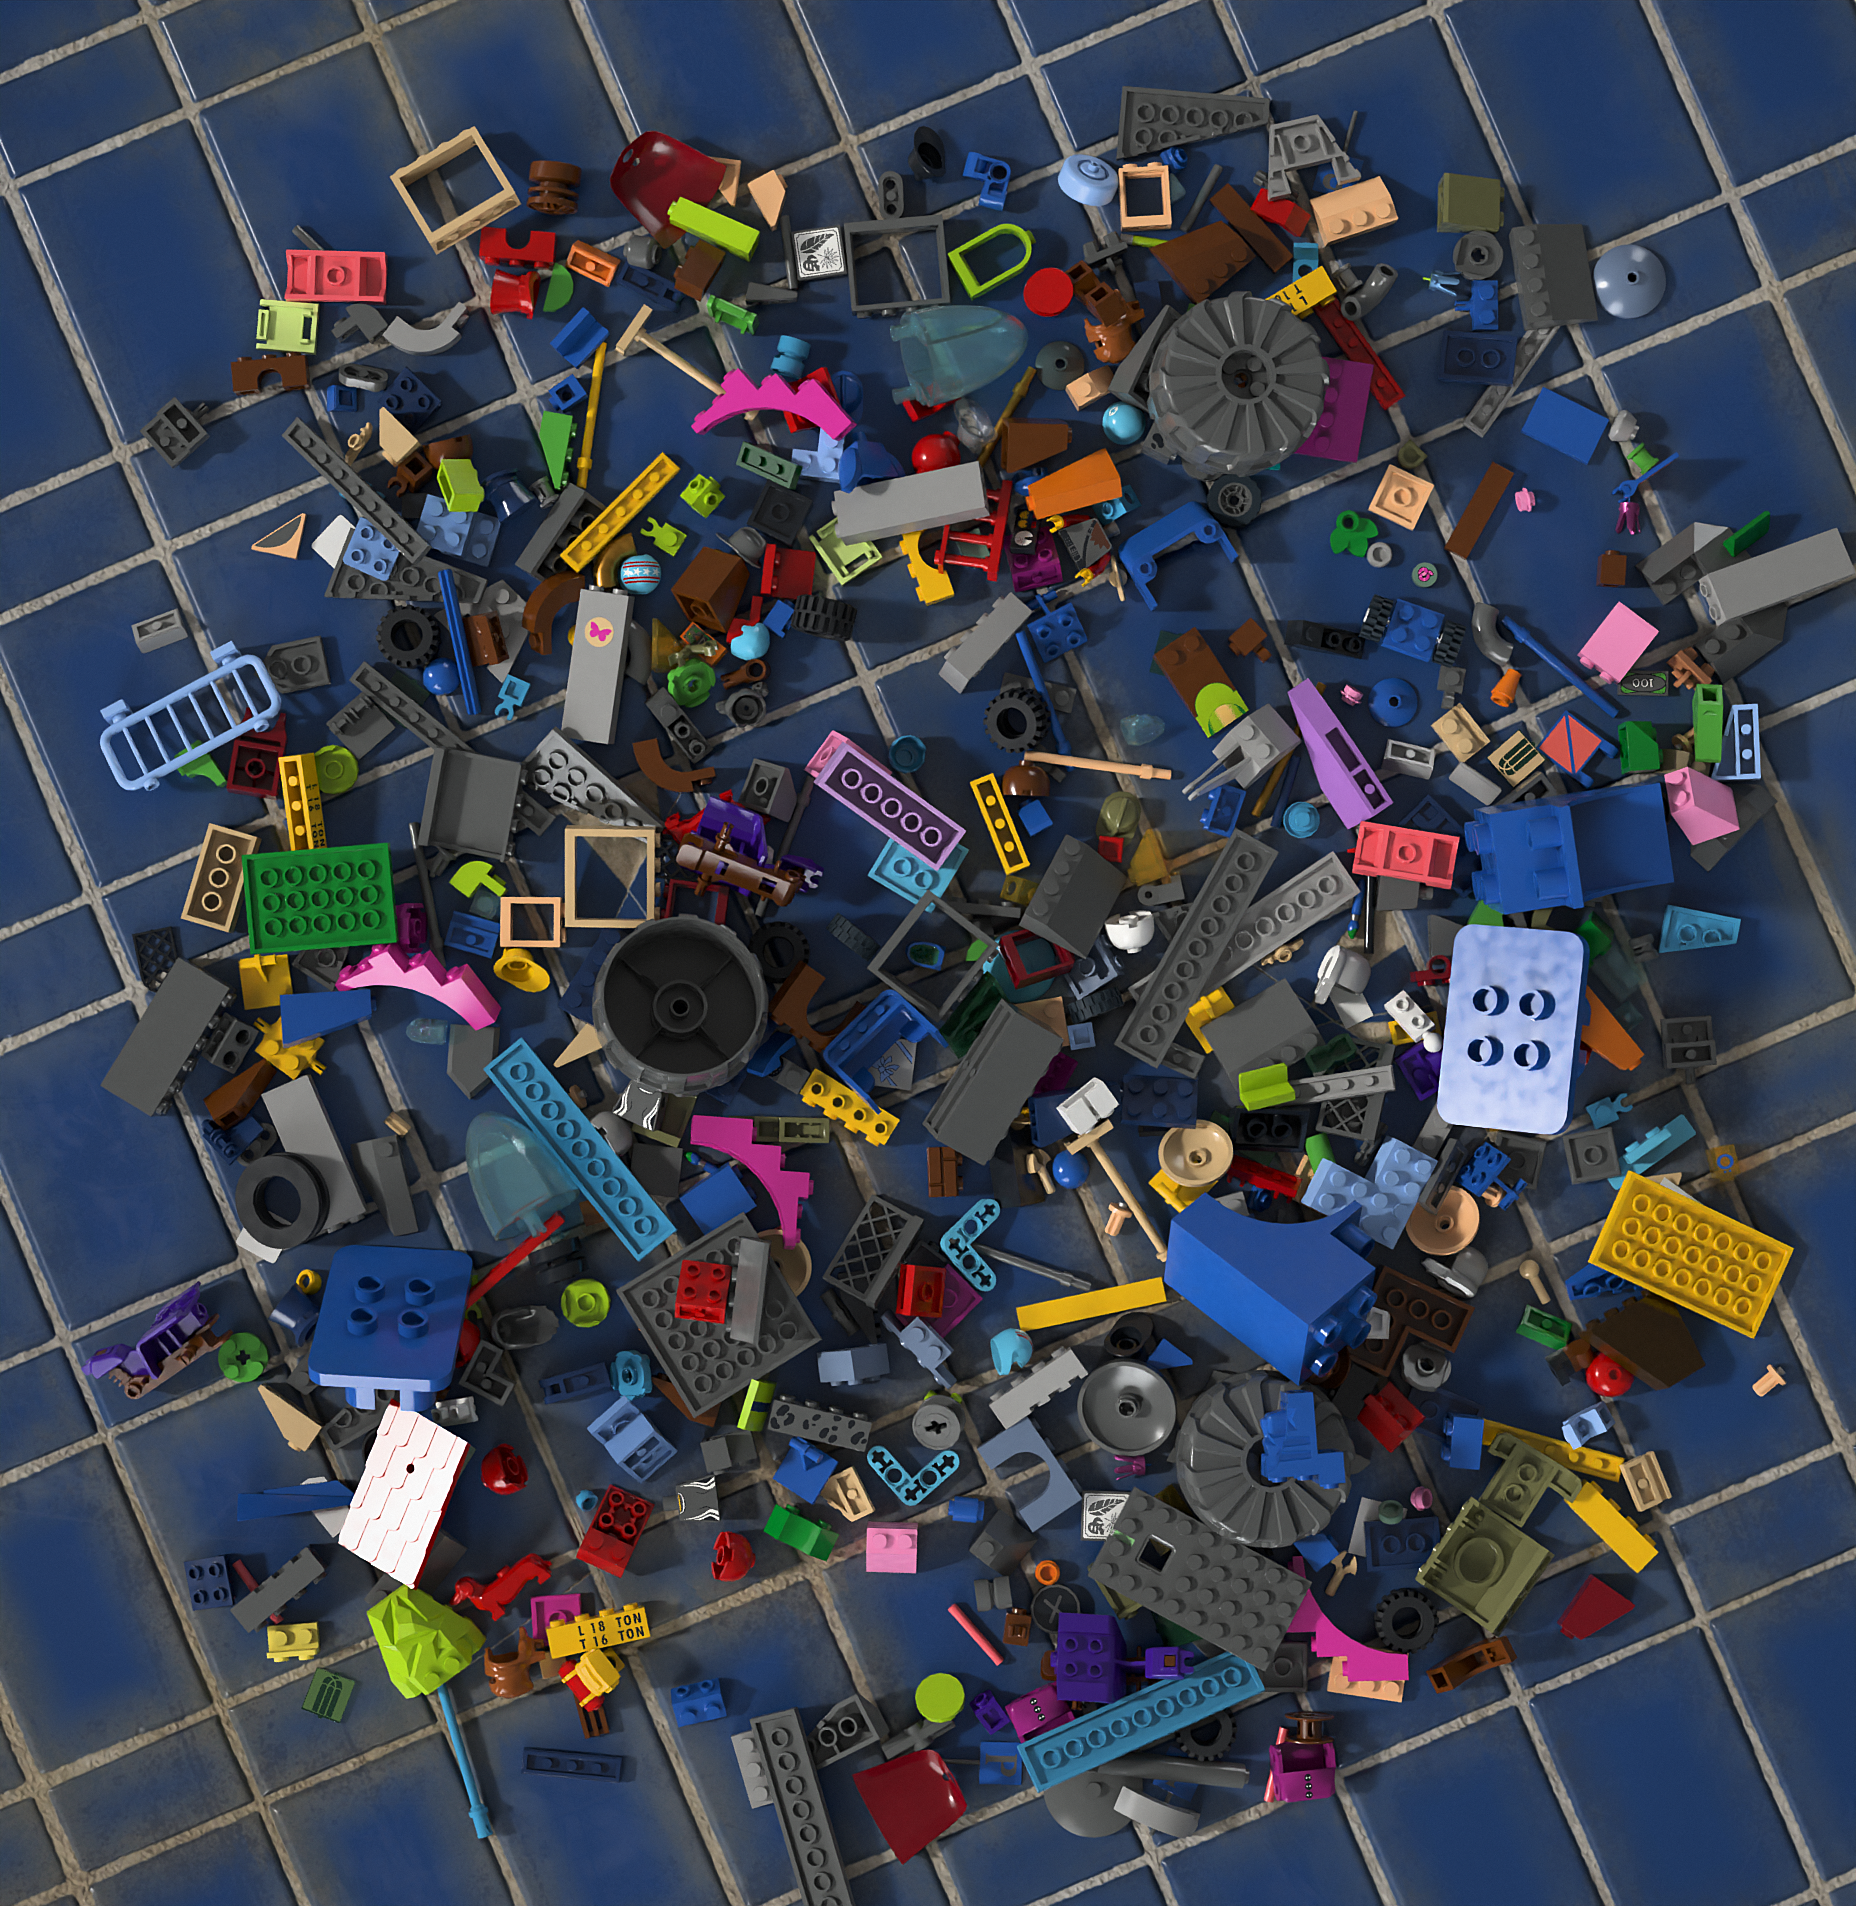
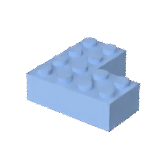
(1385, 1193)

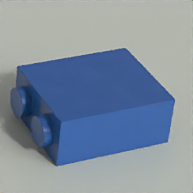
(718, 1198)

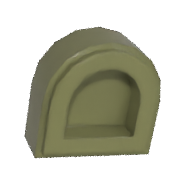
(1410, 456)

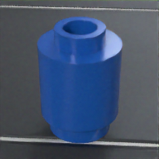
(966, 1509)

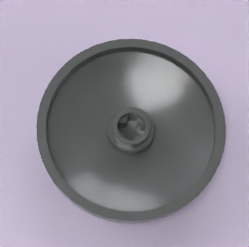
(1127, 1407)
(1088, 1802)

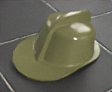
(1119, 816)

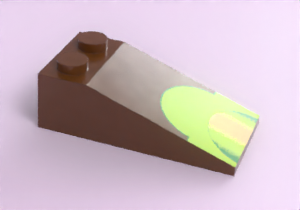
(1200, 682)

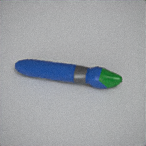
(1353, 926)
(695, 1159)

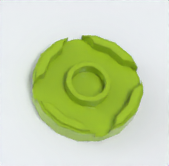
(336, 769)
(585, 1302)
(940, 1697)

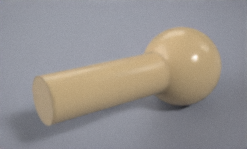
(1529, 1270)

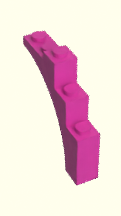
(775, 393)
(424, 973)
(786, 1188)
(1362, 1662)

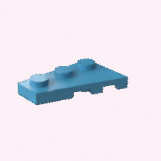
(1695, 929)

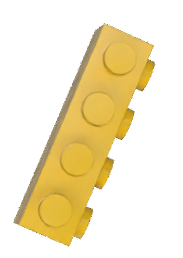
(847, 1105)

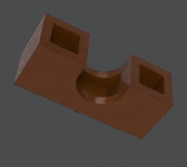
(1095, 295)
(248, 373)

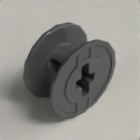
(935, 1434)

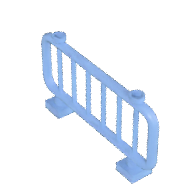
(121, 717)

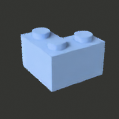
(821, 464)

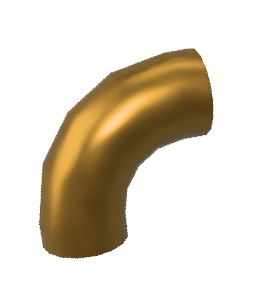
(610, 559)

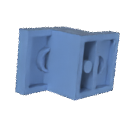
(459, 534)
(632, 1439)

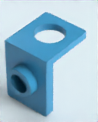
(1305, 255)
(1115, 508)

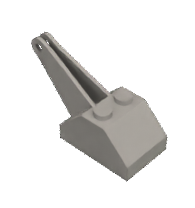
(1248, 751)

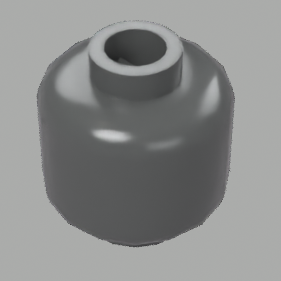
(643, 251)

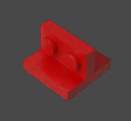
(921, 1291)
(1390, 1416)

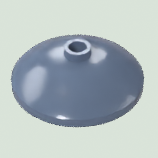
(1617, 293)

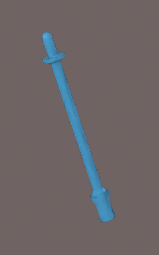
(477, 1810)

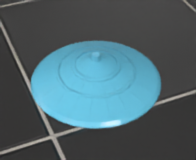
(1035, 957)

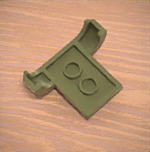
(1524, 1479)

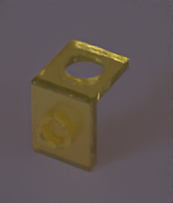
(1024, 890)

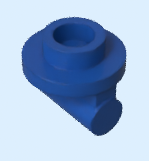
(1175, 159)
(1259, 1199)

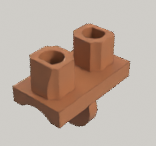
(1687, 671)

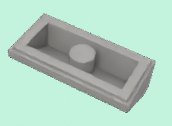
(159, 631)
(1408, 759)
(1474, 783)

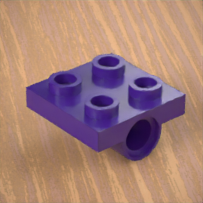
(1421, 1069)

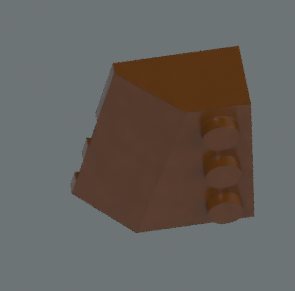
(1203, 259)

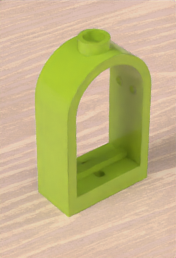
(964, 272)

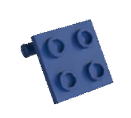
(1056, 630)
(1484, 1169)
(805, 1469)

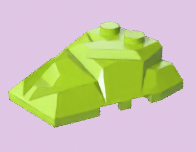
(422, 1640)

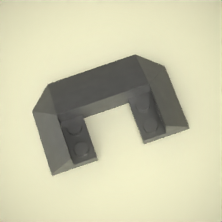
(1688, 559)

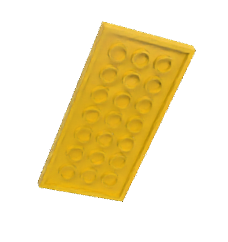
(1690, 1254)

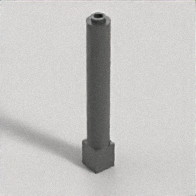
(1176, 1769)

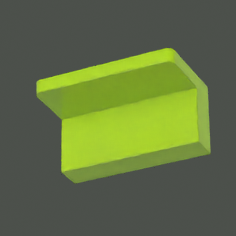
(1265, 1087)

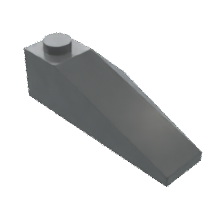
(1132, 378)
(845, 1730)

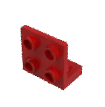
(799, 423)
(787, 572)
(702, 1291)

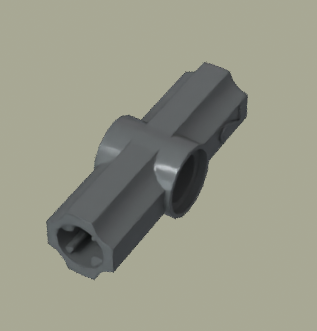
(915, 1737)

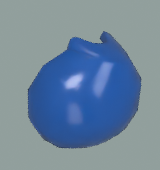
(1023, 479)
(441, 676)
(1070, 1170)

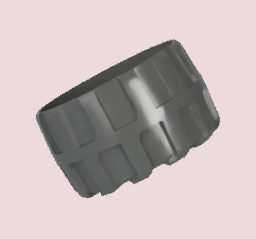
(1211, 417)
(689, 965)
(1222, 1466)

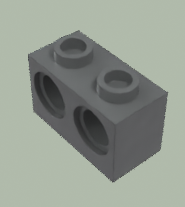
(228, 1042)

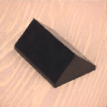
(1268, 1129)
(1009, 1172)

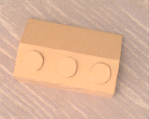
(1353, 211)

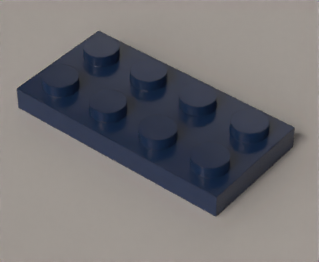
(1432, 818)

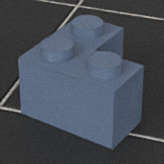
(853, 1364)

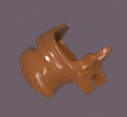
(1116, 340)
(512, 1669)

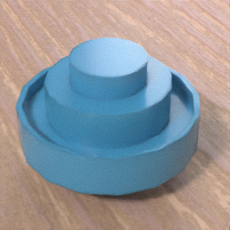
(1301, 819)

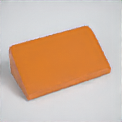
(592, 263)

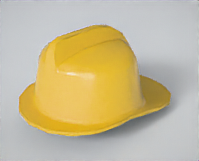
(520, 970)

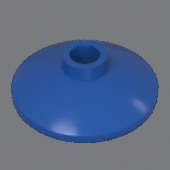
(1382, 710)

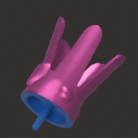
(1630, 510)
(1137, 1467)

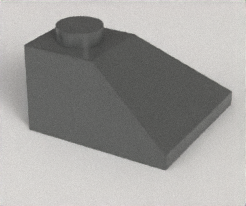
(769, 790)
(1002, 1543)

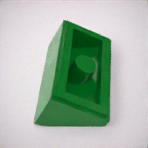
(1748, 534)
(1544, 1328)

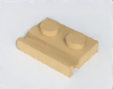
(1460, 733)
(1645, 1481)

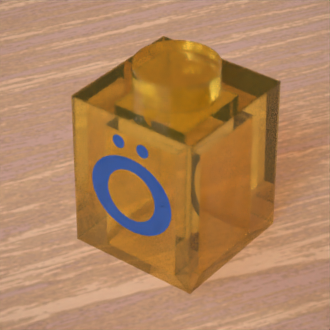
(1723, 1162)

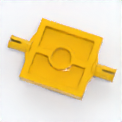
(288, 1060)

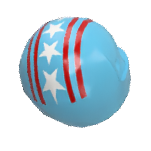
(639, 574)
(1010, 1347)

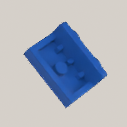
(1223, 810)
(698, 1702)

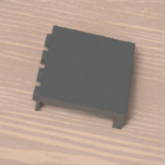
(473, 803)

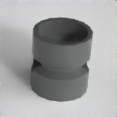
(993, 1593)

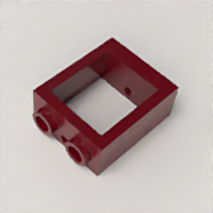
(722, 902)
(1015, 966)

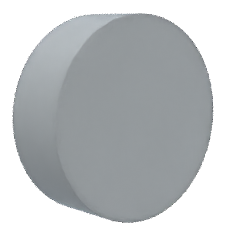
(1379, 554)

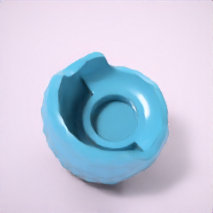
(753, 642)

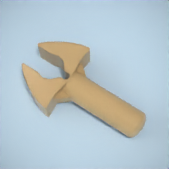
(1037, 1163)
(1340, 1572)

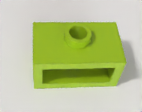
(460, 485)

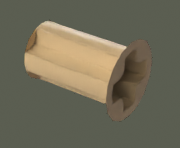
(397, 1124)

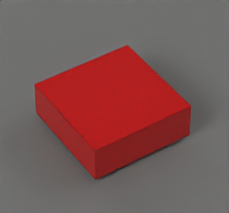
(1111, 848)

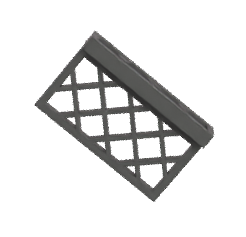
(1375, 1101)
(893, 1260)

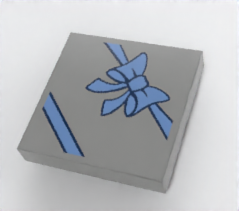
(895, 1066)

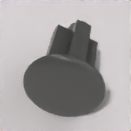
(440, 862)

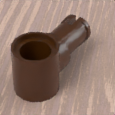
(745, 674)

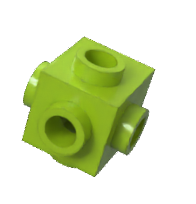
(703, 495)

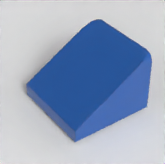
(341, 398)

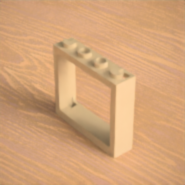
(474, 218)
(653, 867)

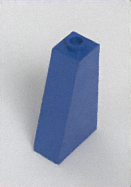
(321, 1013)

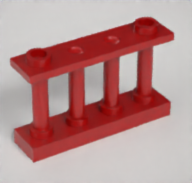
(993, 541)

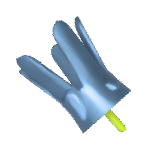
(1439, 277)

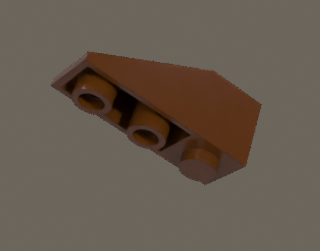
(238, 1096)
(665, 1385)

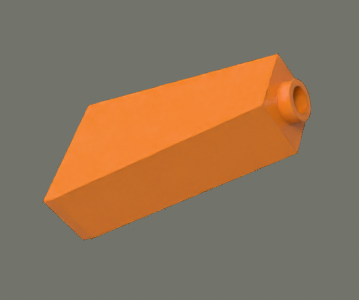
(1075, 486)
(1608, 1037)

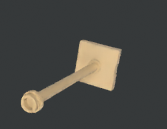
(638, 333)
(1077, 1142)

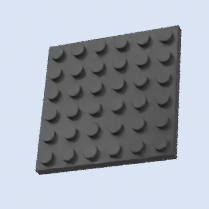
(700, 1354)

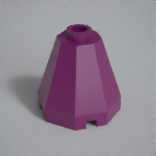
(411, 927)

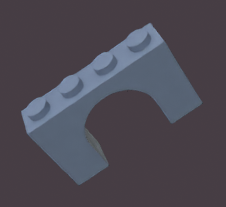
(1060, 1492)

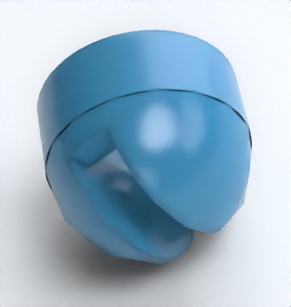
(590, 1504)

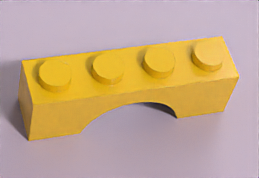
(932, 585)

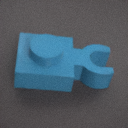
(514, 693)
(1604, 1111)

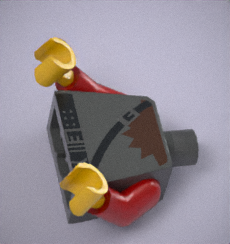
(1086, 542)

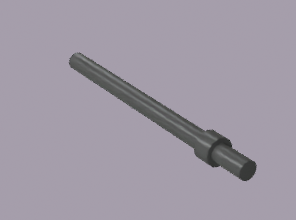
(802, 801)
(436, 942)
(1065, 1278)

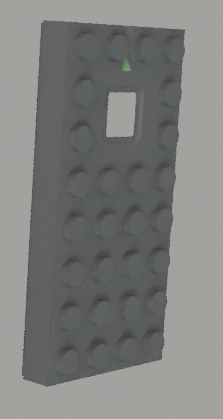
(1206, 1583)

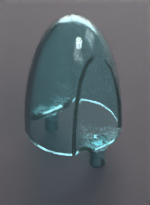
(955, 350)
(515, 1177)

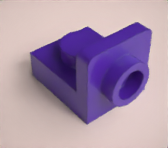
(989, 1712)

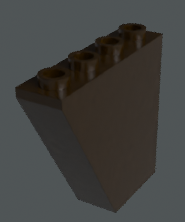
(1646, 1340)

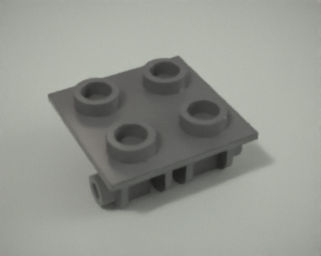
(360, 725)

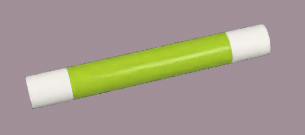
(1141, 241)

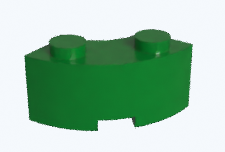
(801, 1532)

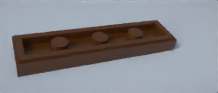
(1251, 228)
(1479, 510)

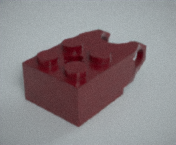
(262, 750)

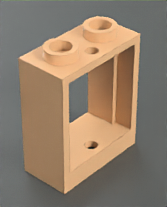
(1144, 223)
(506, 922)

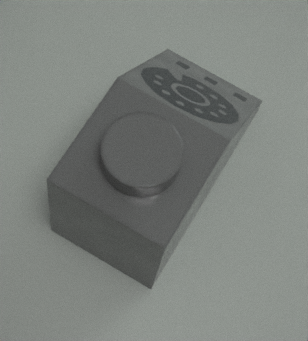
(790, 1075)

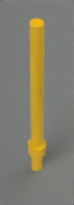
(584, 462)

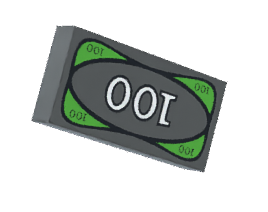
(1643, 683)

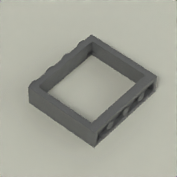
(892, 226)
(973, 974)

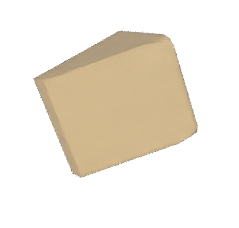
(550, 1666)

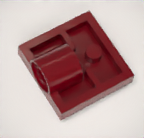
(1428, 976)

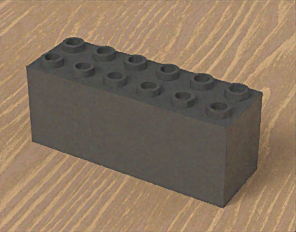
(169, 1038)
(993, 1082)

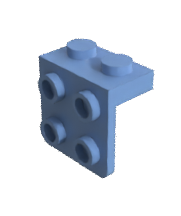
(371, 551)

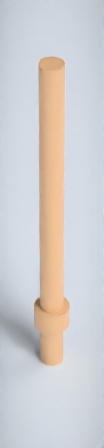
(1145, 771)

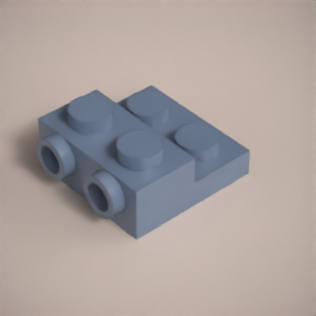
(1096, 970)

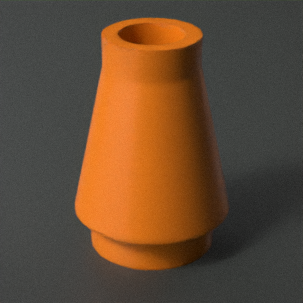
(1506, 688)

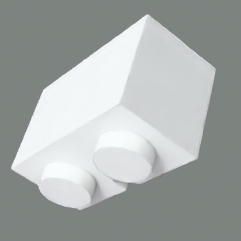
(1087, 1106)

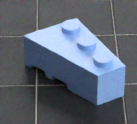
(1740, 746)

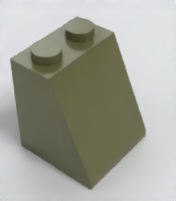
(1469, 204)

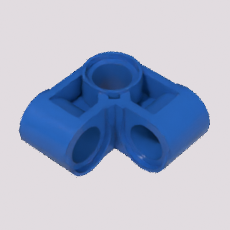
(994, 190)

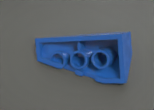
(1594, 1280)

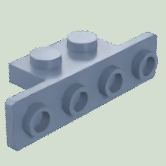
(924, 1343)

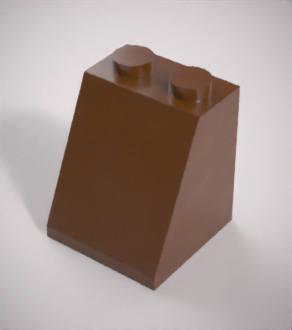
(1031, 441)
(712, 588)

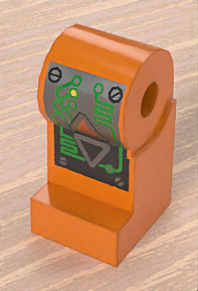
(695, 635)

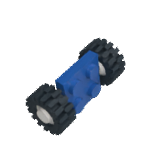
(1412, 630)

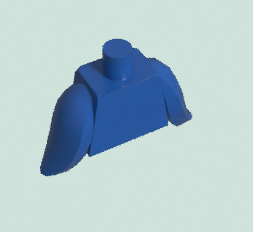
(866, 464)

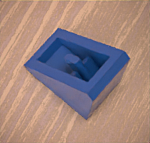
(1167, 1356)

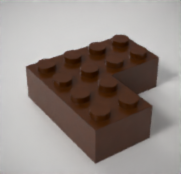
(1414, 1310)

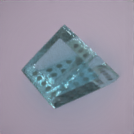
(1177, 192)

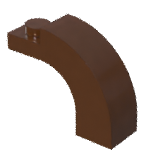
(545, 603)
(652, 764)
(1470, 1661)

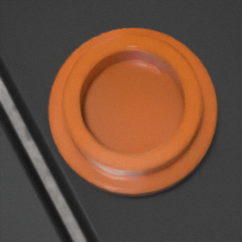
(1047, 1572)

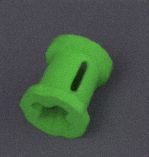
(1642, 458)

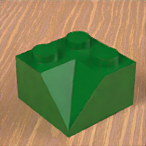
(1638, 747)

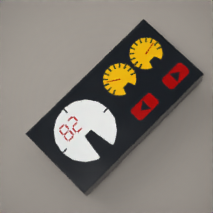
(1025, 532)

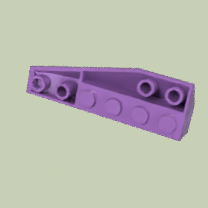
(1336, 759)

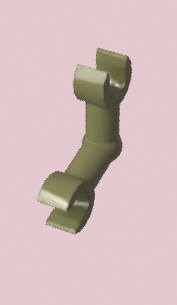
(707, 648)

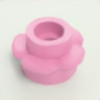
(1525, 500)
(1351, 695)
(1421, 1498)

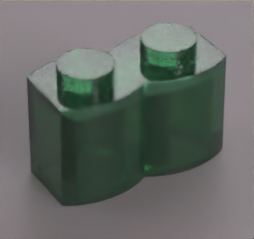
(1337, 1052)

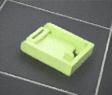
(284, 326)
(839, 555)

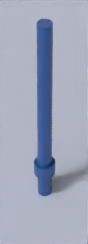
(1521, 634)
(1063, 746)

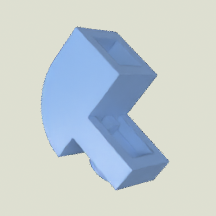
(1587, 1424)

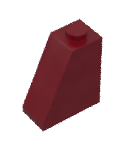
(1592, 1609)

